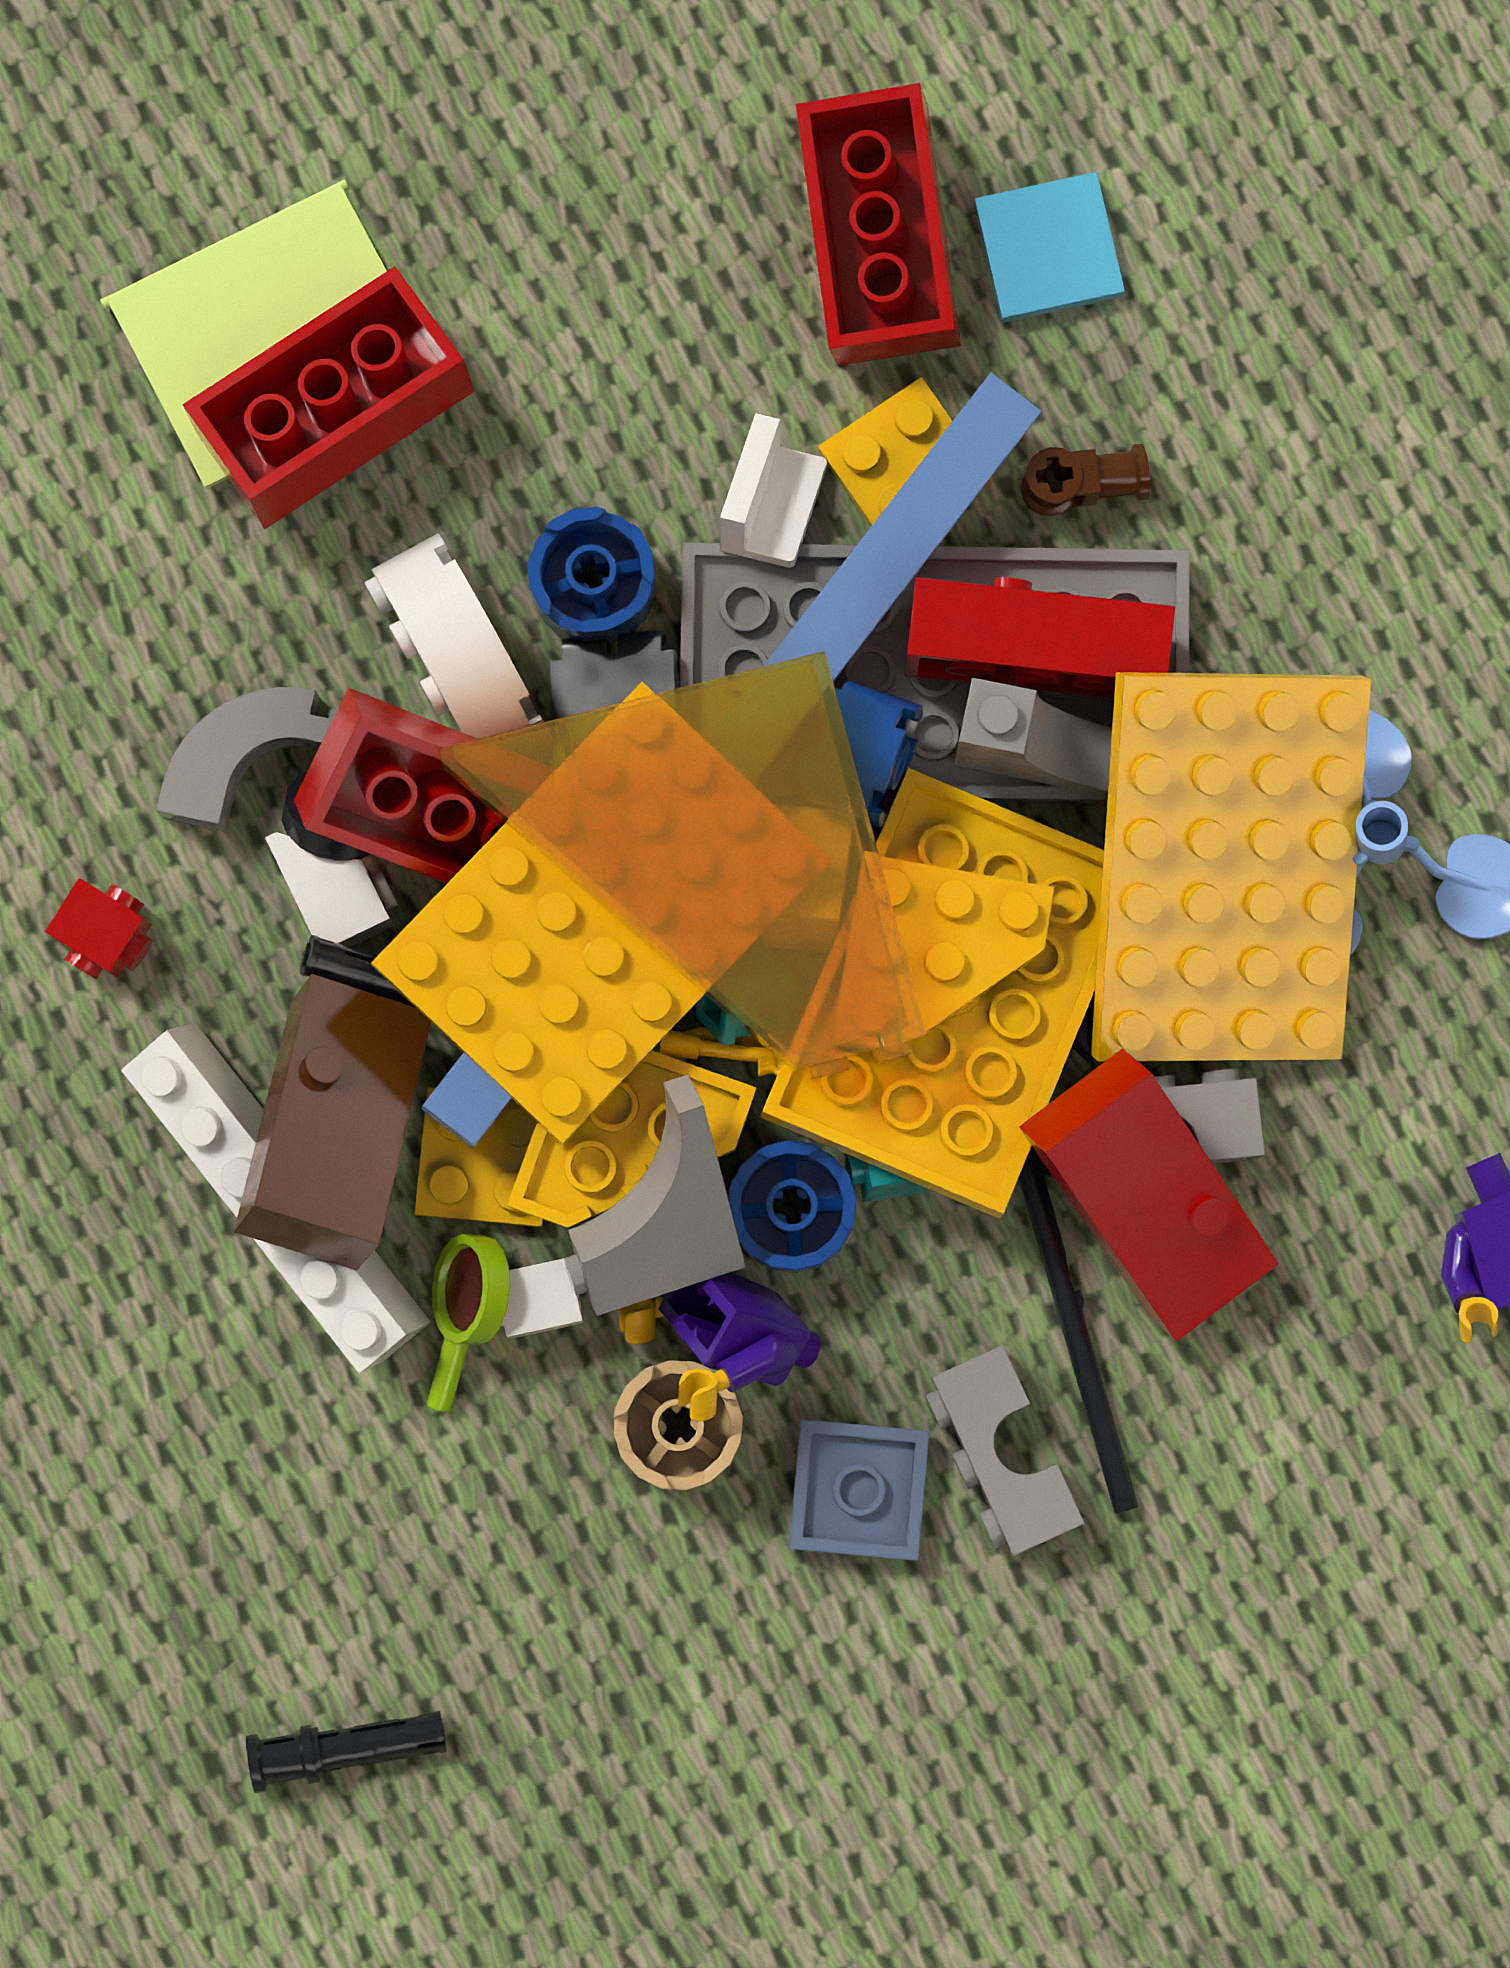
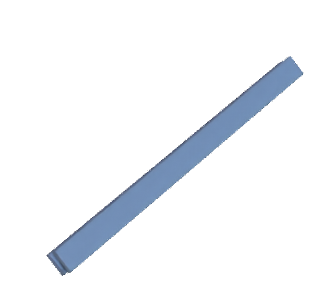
(836, 623)

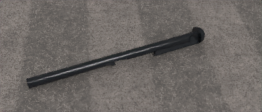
(1070, 1313)

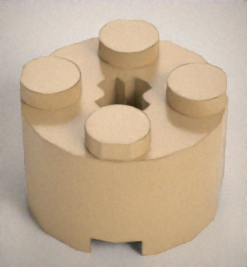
(641, 1430)

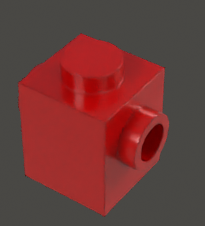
(101, 929)

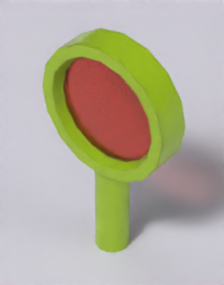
(468, 1306)

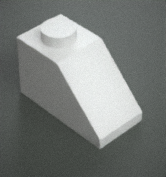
(334, 896)

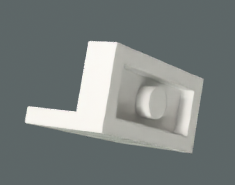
(770, 497)

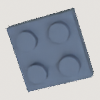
(859, 1489)

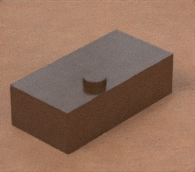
(333, 1123)

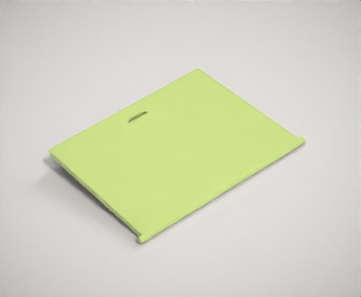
(239, 300)

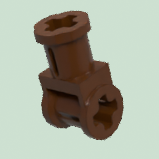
(1085, 478)

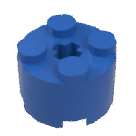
(615, 548)
(878, 741)
(818, 1181)

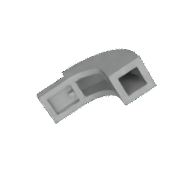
(227, 742)

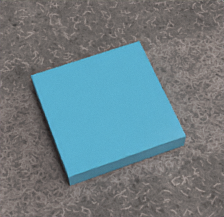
(1049, 247)

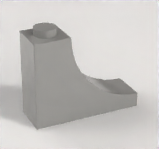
(1025, 738)
(669, 1226)

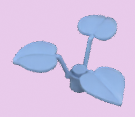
(1477, 875)

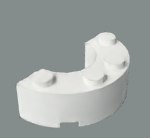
(454, 640)

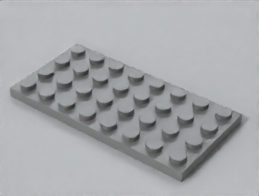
(745, 607)

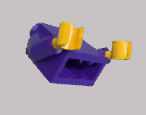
(1479, 1250)
(731, 1328)

